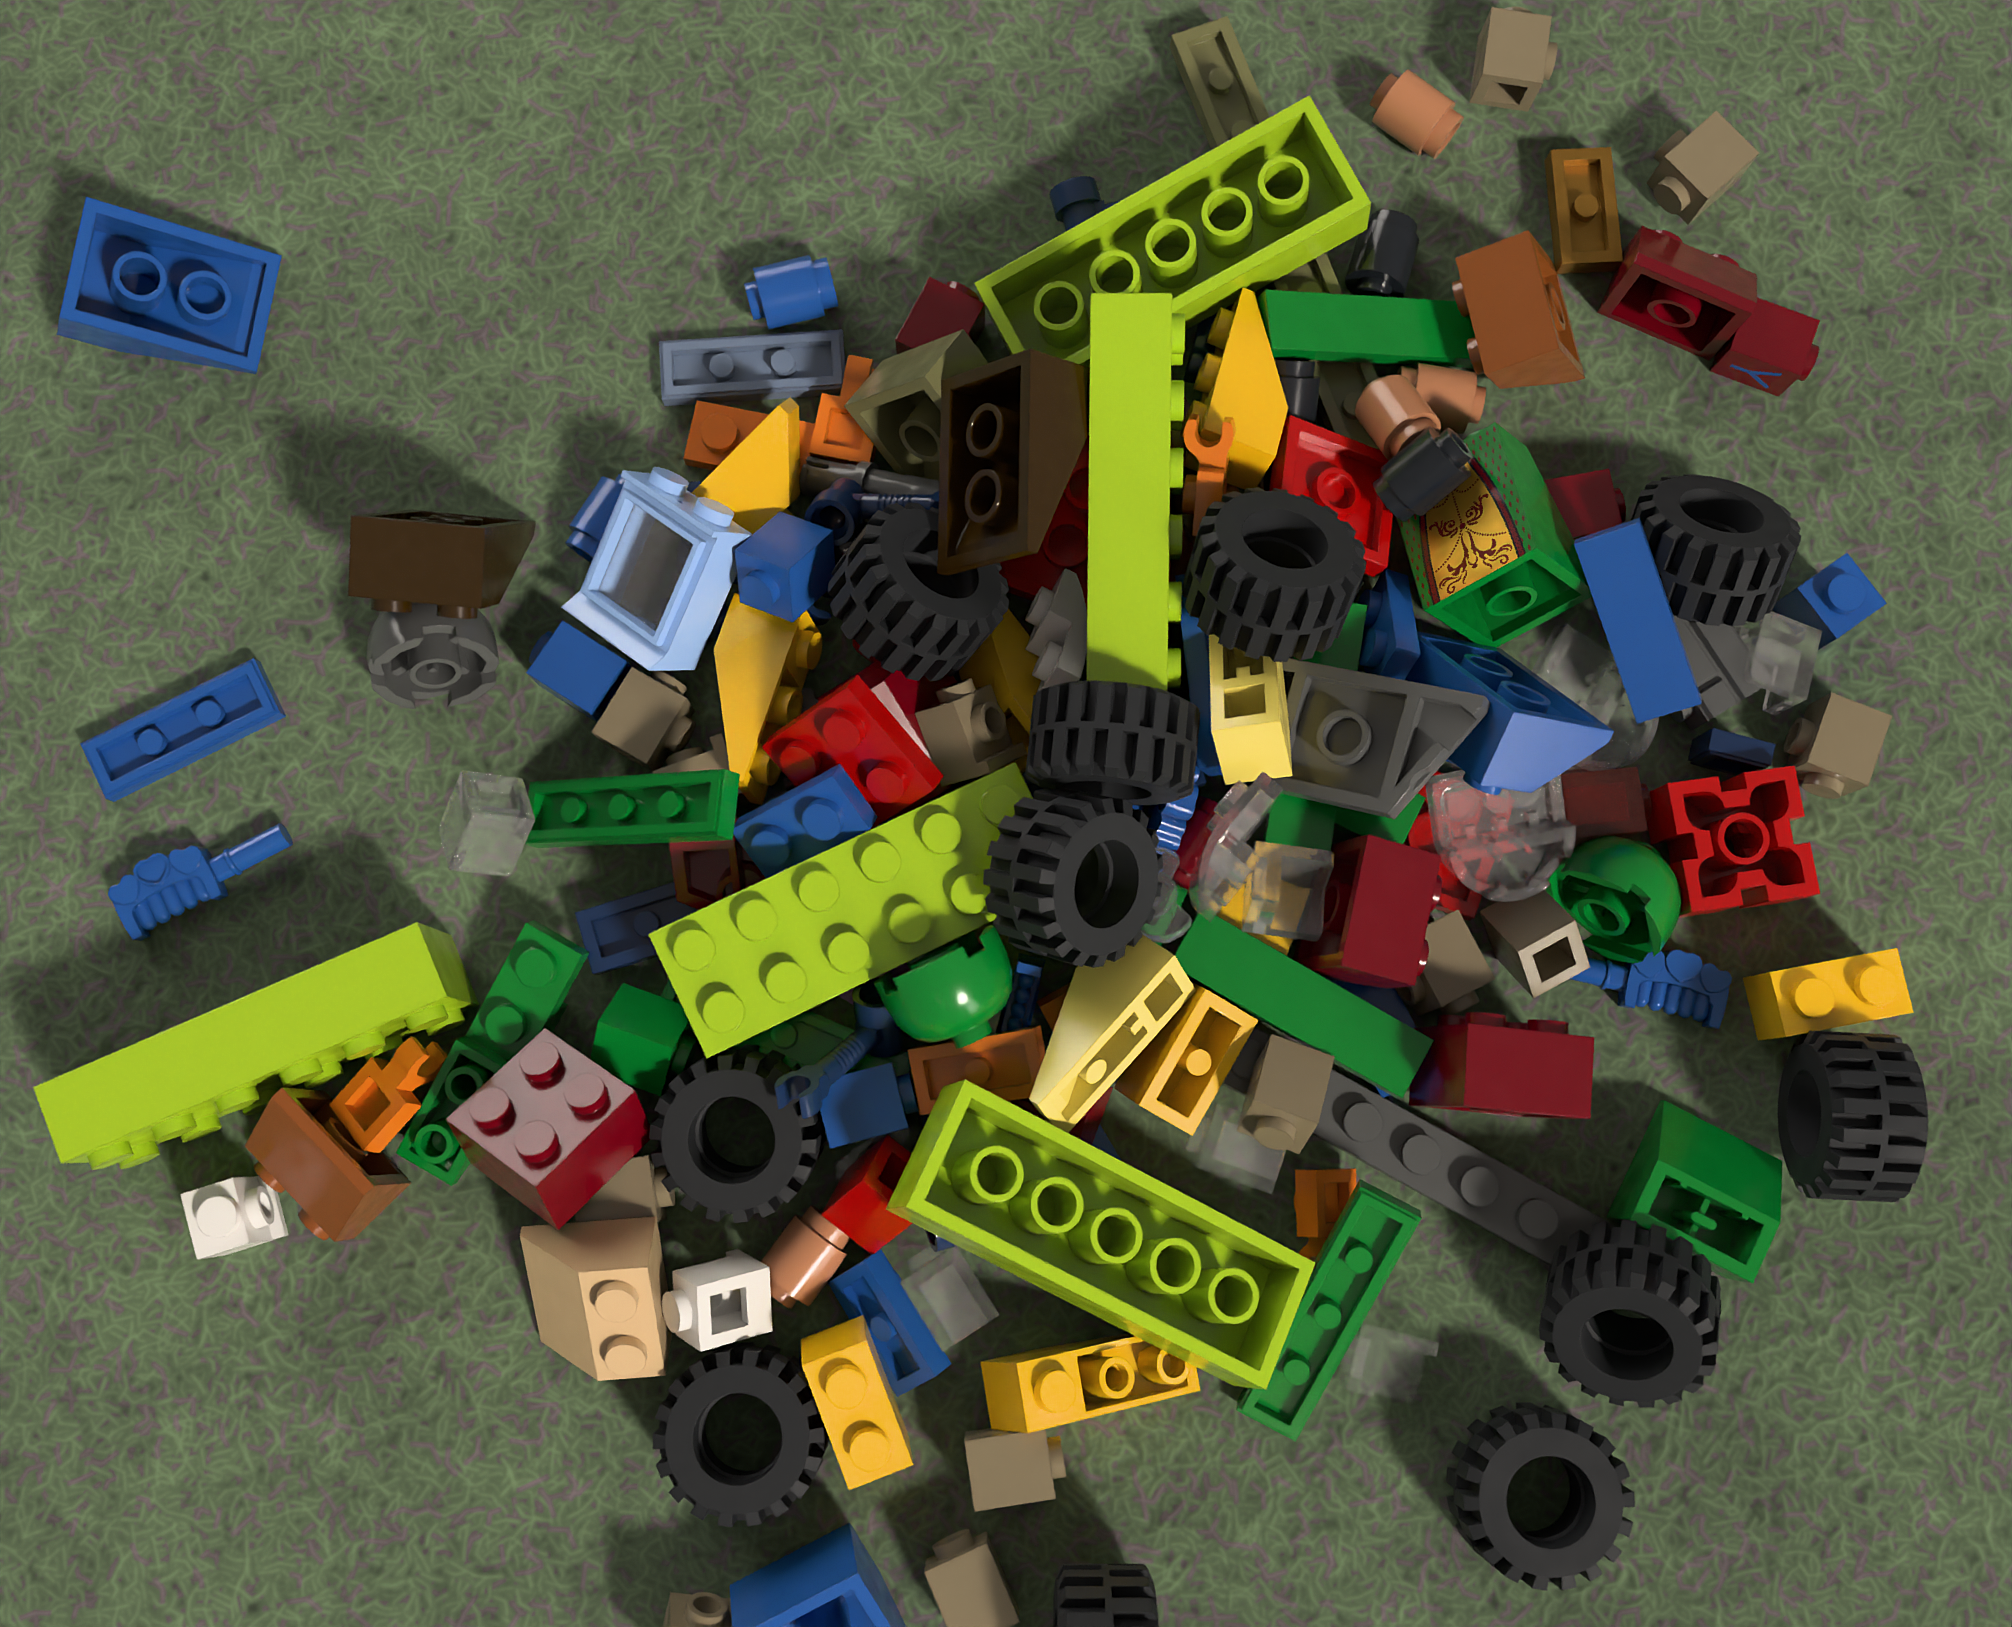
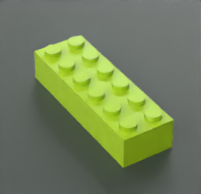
(1196, 233)
(1131, 486)
(838, 915)
(256, 1046)
(1101, 1235)

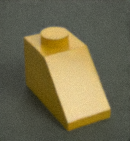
(761, 471)

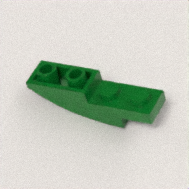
(516, 1009)

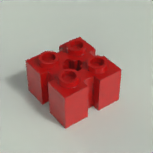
(1752, 813)

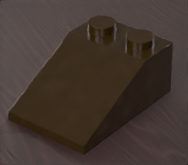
(1007, 455)
(434, 559)

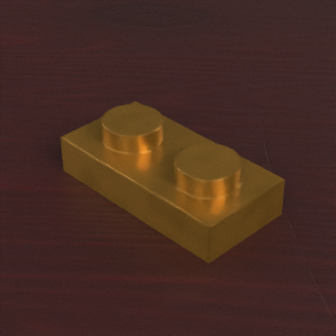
(1583, 210)

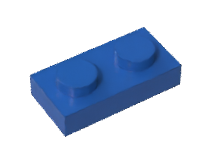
(1390, 629)
(804, 822)
(897, 1329)

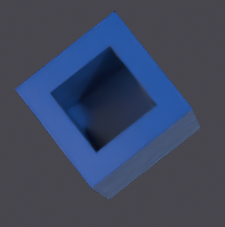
(785, 566)
(1832, 600)
(577, 669)
(867, 1105)

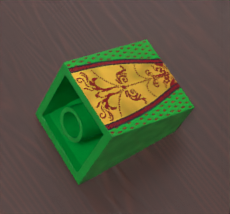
(1495, 547)

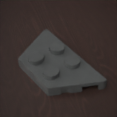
(1369, 736)

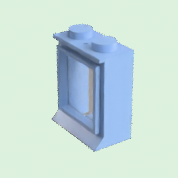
(660, 571)

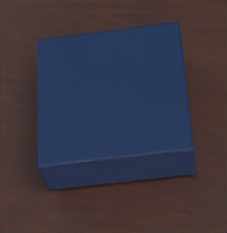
(1730, 752)

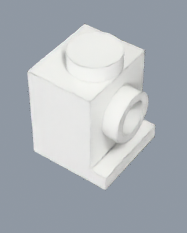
(233, 1216)
(719, 1301)

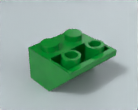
(1704, 1189)

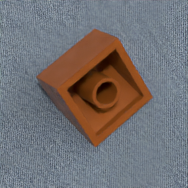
(1516, 315)
(320, 1164)

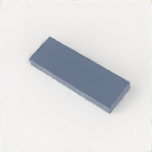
(752, 367)

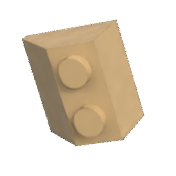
(601, 1295)

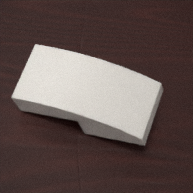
(1058, 631)

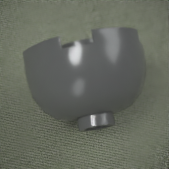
(431, 656)

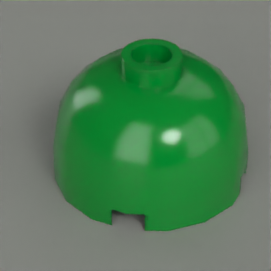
(1619, 895)
(951, 990)

